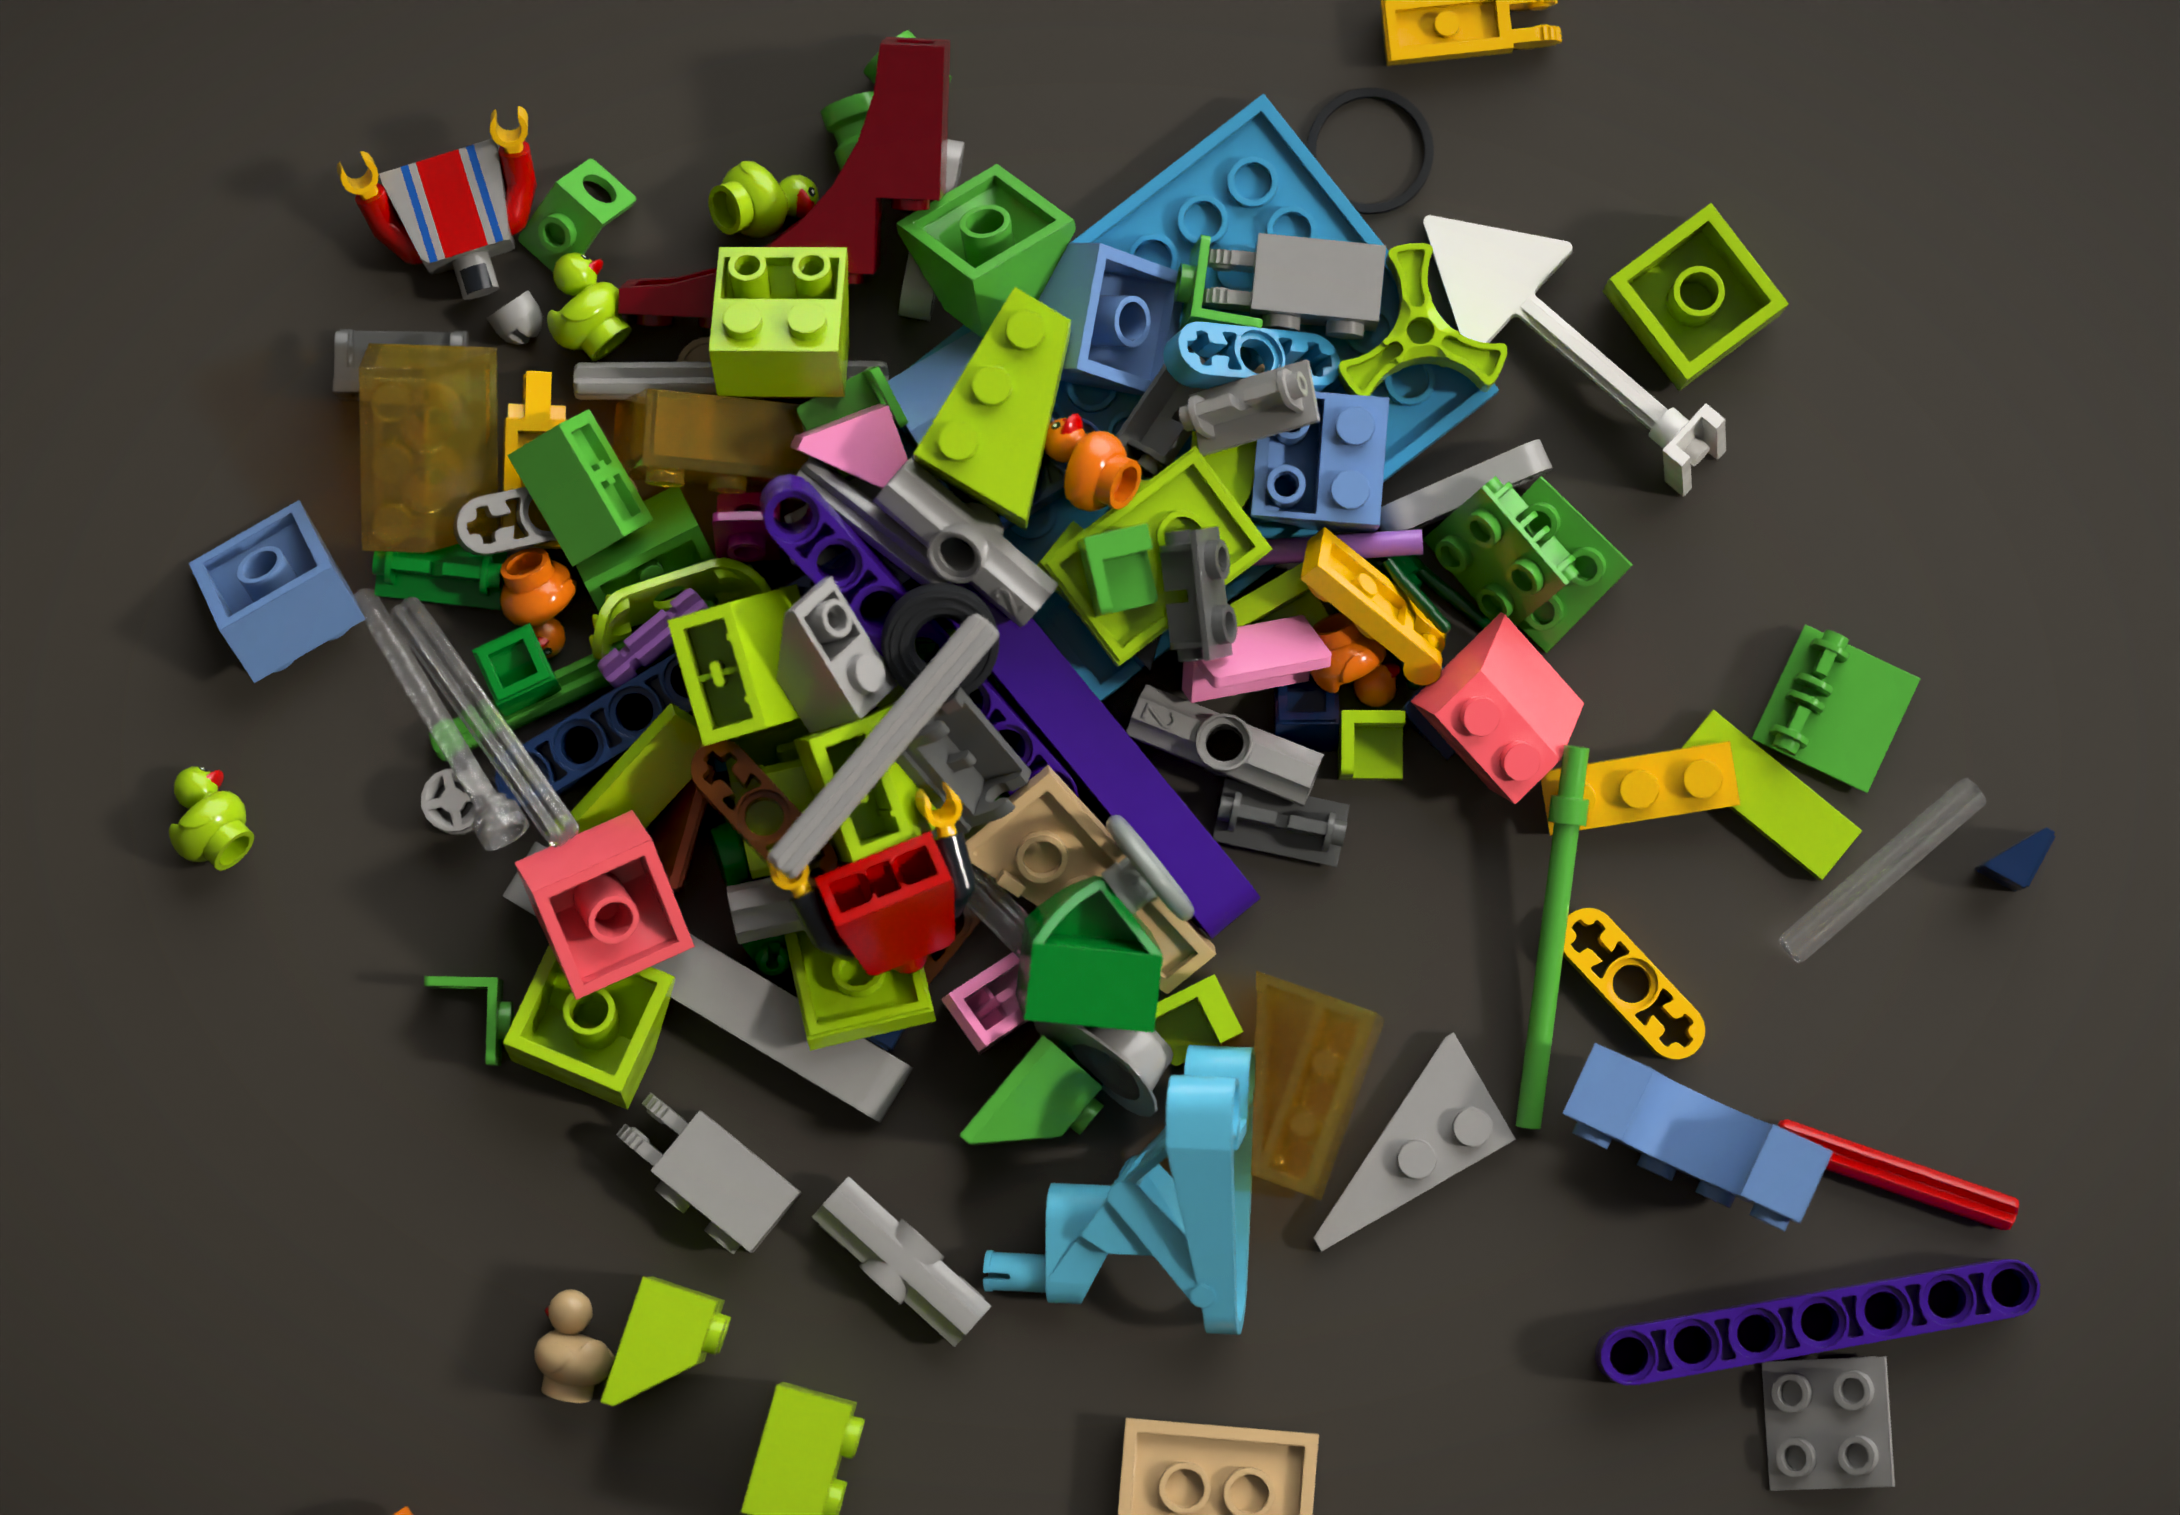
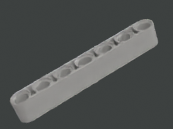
(770, 1022)

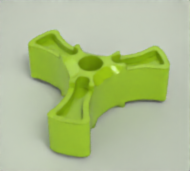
(1420, 334)

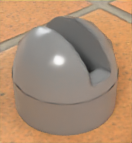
(518, 320)

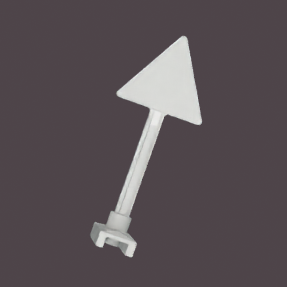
(1495, 277)

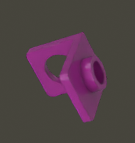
(743, 533)

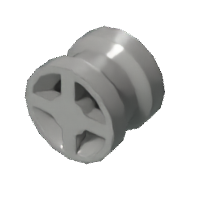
(442, 793)

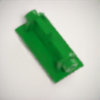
(440, 576)

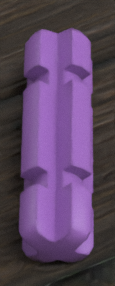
(648, 641)

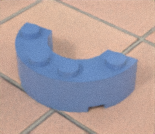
(1696, 1136)

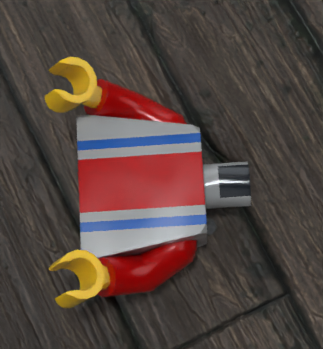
(453, 205)

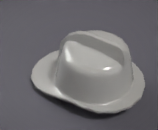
(1118, 1059)

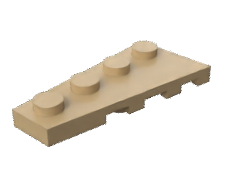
(1059, 842)

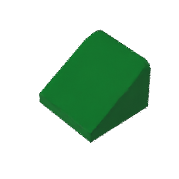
(516, 670)

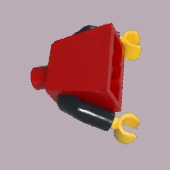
(891, 903)

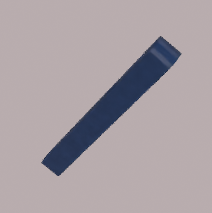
(660, 681)

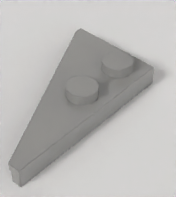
(1433, 1135)

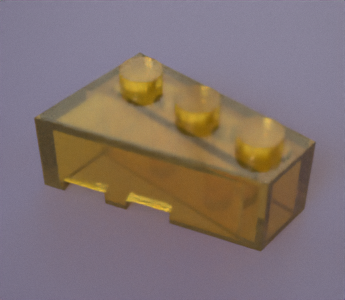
(706, 440)

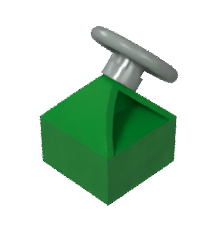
(1088, 950)

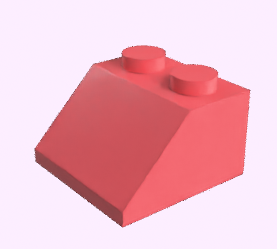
(1502, 709)
(605, 904)

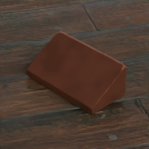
(677, 830)

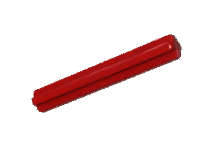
(1912, 1179)

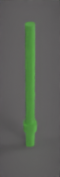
(1568, 813)

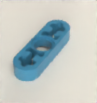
(1273, 345)

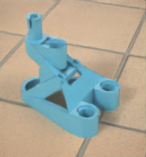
(1187, 1220)

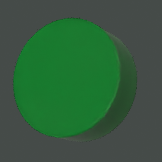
(729, 854)

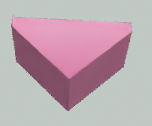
(857, 444)
(988, 1004)

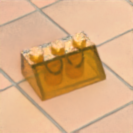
(425, 443)

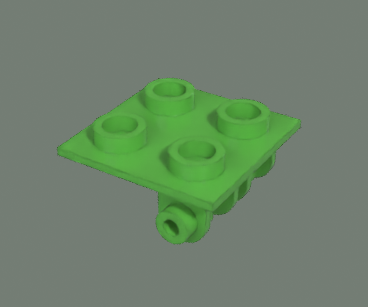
(1496, 555)
(1596, 561)
(1835, 708)

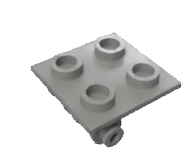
(1828, 1423)

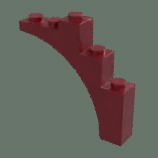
(895, 158)

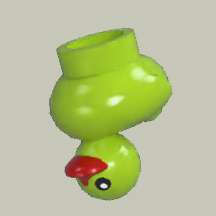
(756, 203)
(592, 316)
(213, 824)

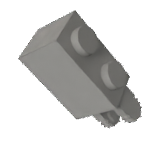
(1305, 284)
(715, 1176)

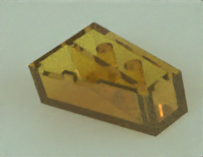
(1306, 1081)

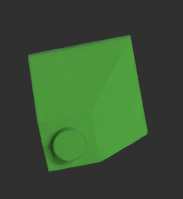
(985, 243)
(1037, 1100)

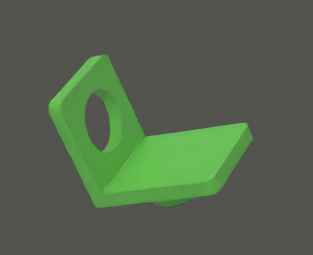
(571, 217)
(1190, 291)
(861, 392)
(499, 1012)

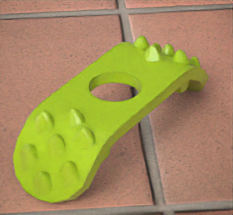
(633, 605)

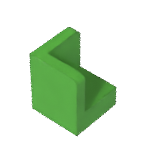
(1118, 569)

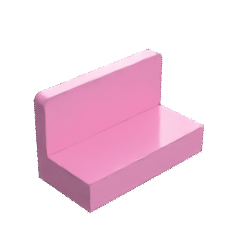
(1262, 658)

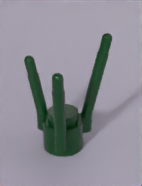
(1407, 574)

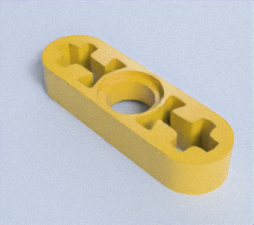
(1653, 1029)

